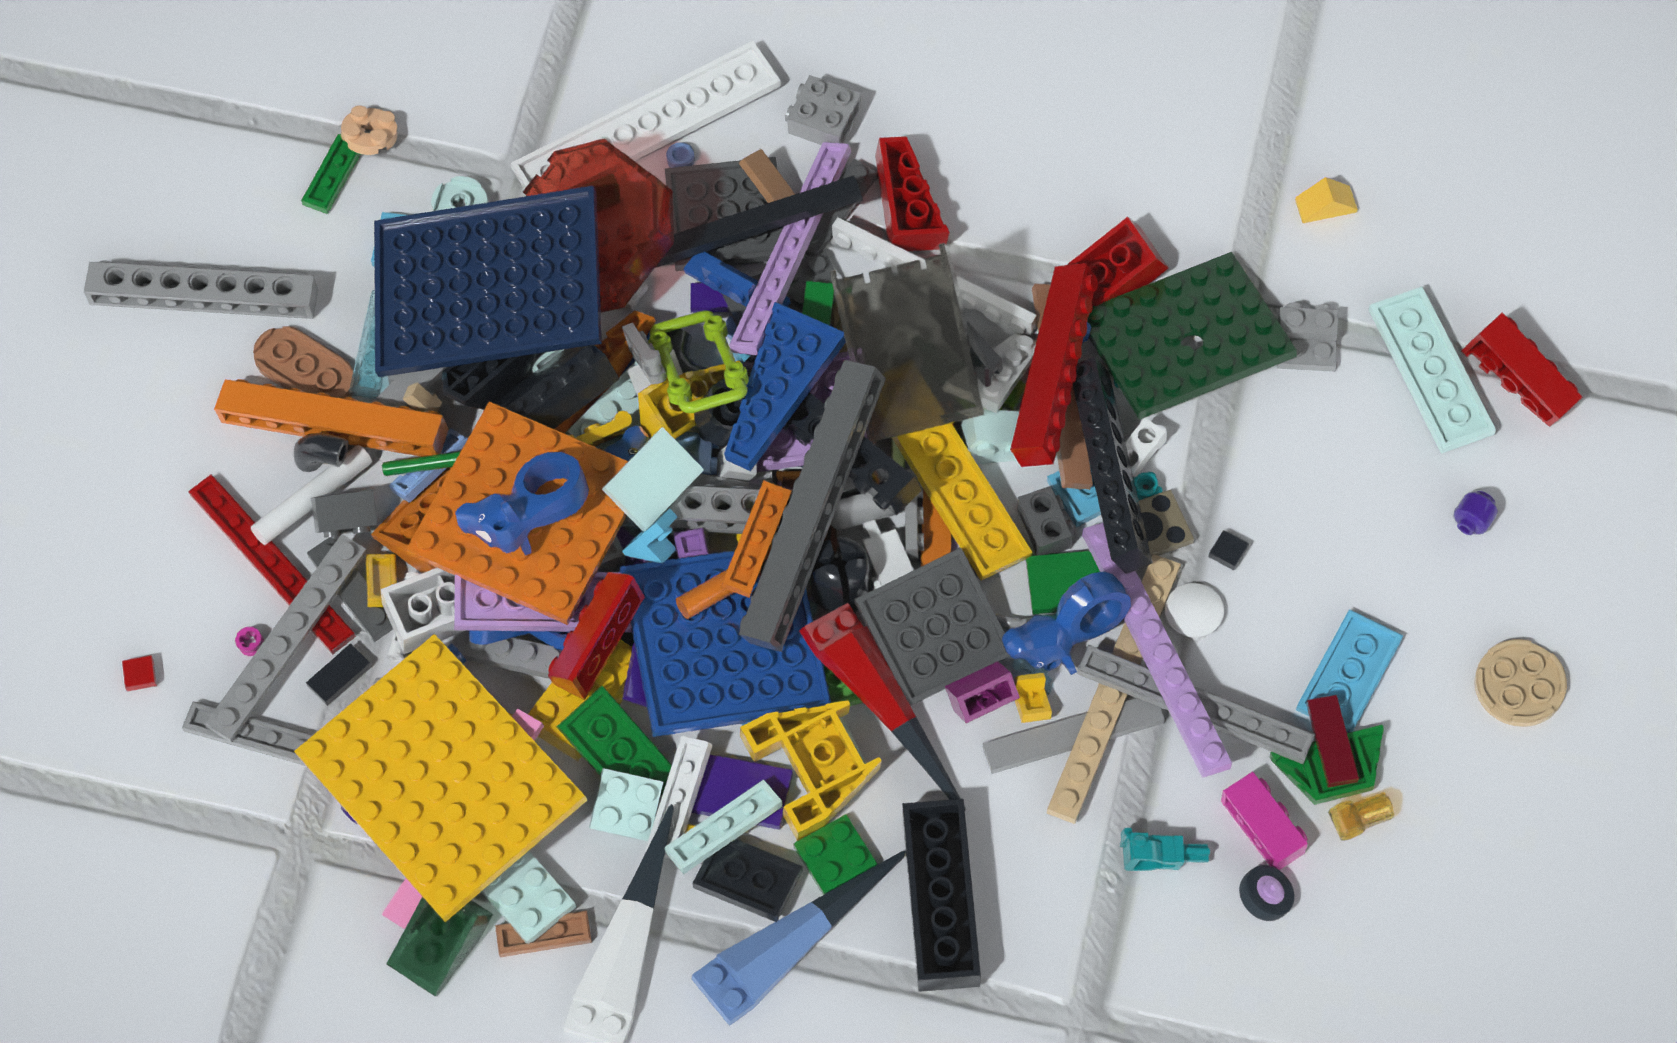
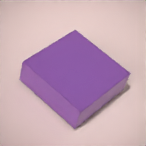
(690, 543)

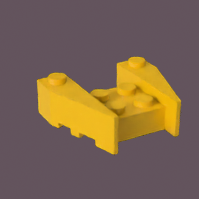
(820, 756)

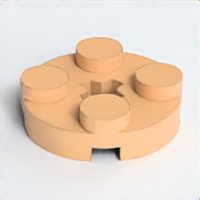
(382, 128)

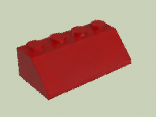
(596, 634)

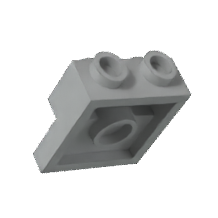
(1312, 334)

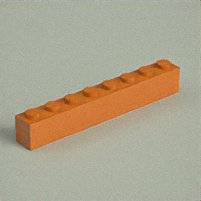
(305, 413)

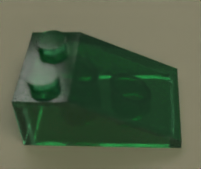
(435, 949)

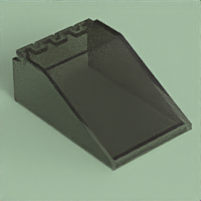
(916, 339)

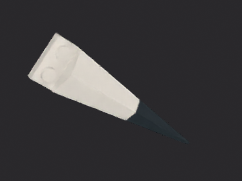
(609, 989)

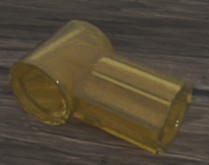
(1353, 818)

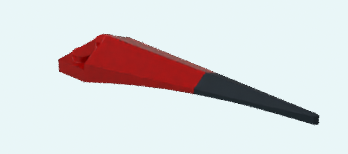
(857, 661)

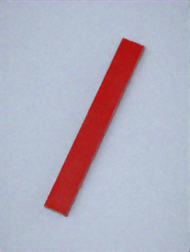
(266, 558)

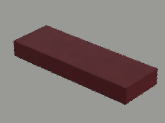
(1332, 741)

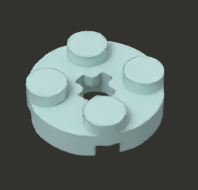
(457, 189)

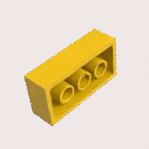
(557, 703)

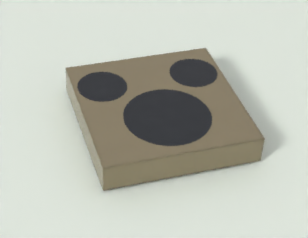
(1164, 523)

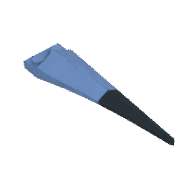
(754, 966)

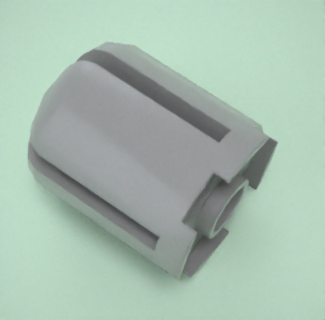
(856, 508)

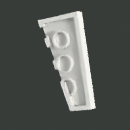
(1016, 359)

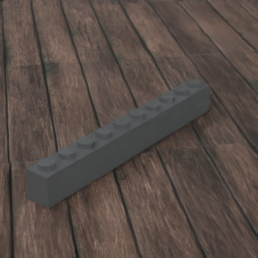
(812, 505)

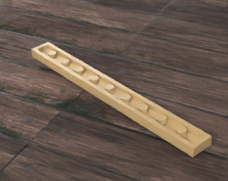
(1106, 706)

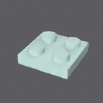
(625, 804)

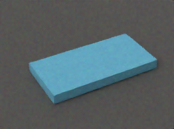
(1353, 666)

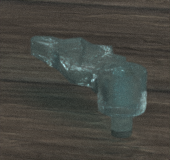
(1020, 664)

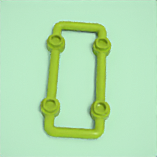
(680, 390)

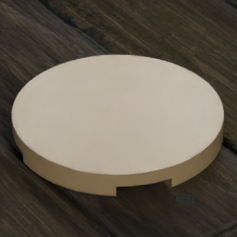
(1520, 683)

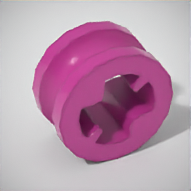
(245, 634)

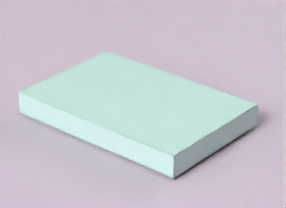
(652, 479)

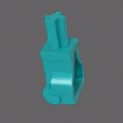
(1156, 852)

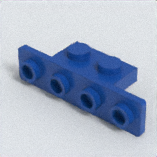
(723, 278)

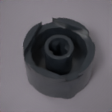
(717, 422)

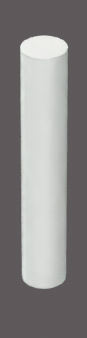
(300, 502)

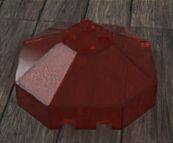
(631, 213)

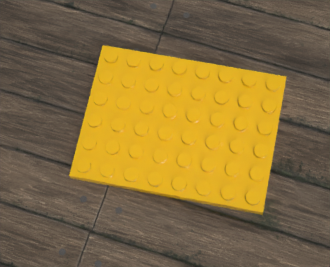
(440, 777)

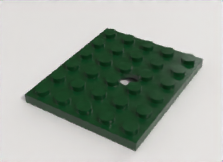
(1144, 329)

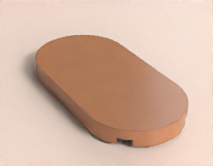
(301, 363)

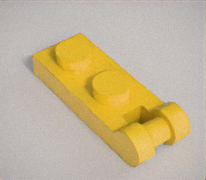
(596, 434)

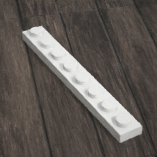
(973, 296)

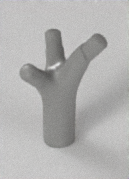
(1010, 622)

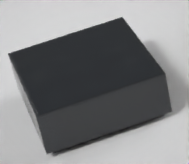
(1228, 550)

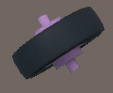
(1266, 893)

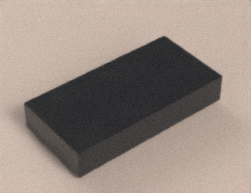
(338, 674)

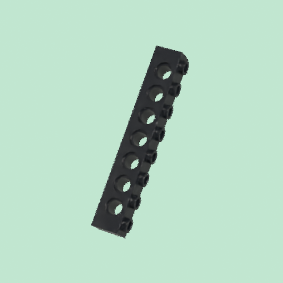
(1111, 467)
(900, 484)

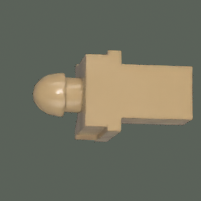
(421, 399)

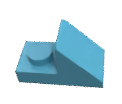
(652, 543)

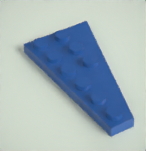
(783, 374)

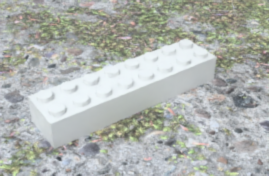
(426, 602)

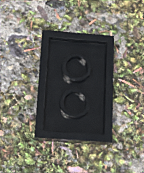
(749, 878)

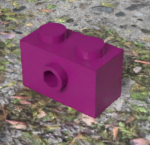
(982, 692)

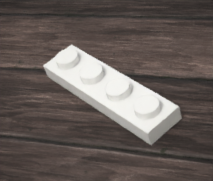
(682, 786)

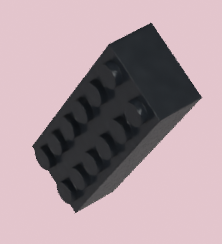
(941, 895)

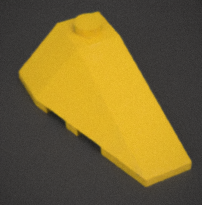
(659, 412)

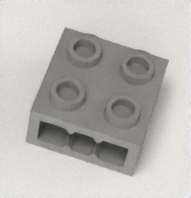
(823, 111)

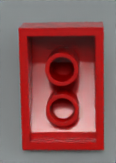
(1121, 261)

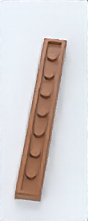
(1073, 454)

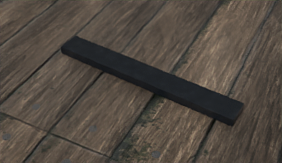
(763, 219)

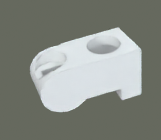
(1143, 444)

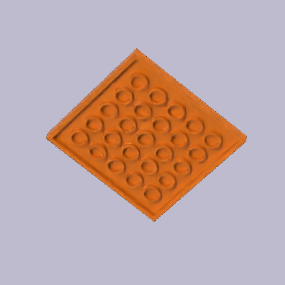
(562, 553)

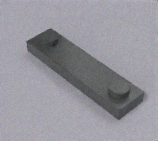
(823, 234)
(354, 596)

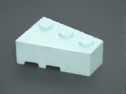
(990, 436)

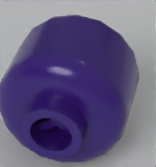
(1475, 513)

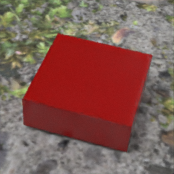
(139, 673)

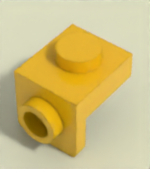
(1033, 701)

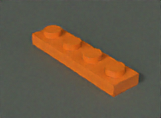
(756, 539)

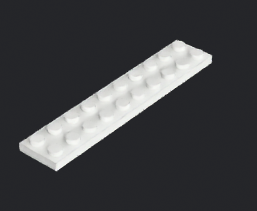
(669, 110)

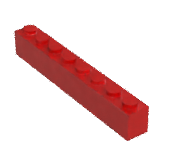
(1054, 365)

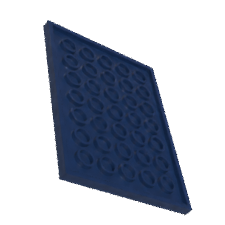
(487, 282)

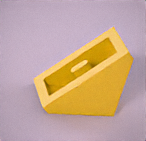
(1325, 201)

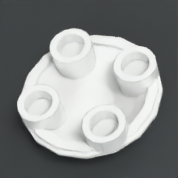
(1194, 610)

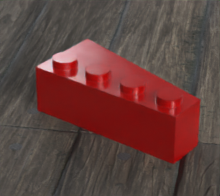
(908, 207)
(1523, 369)

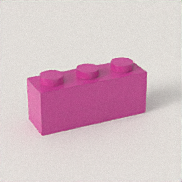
(1264, 821)

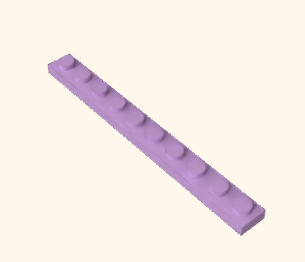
(786, 255)
(1163, 663)

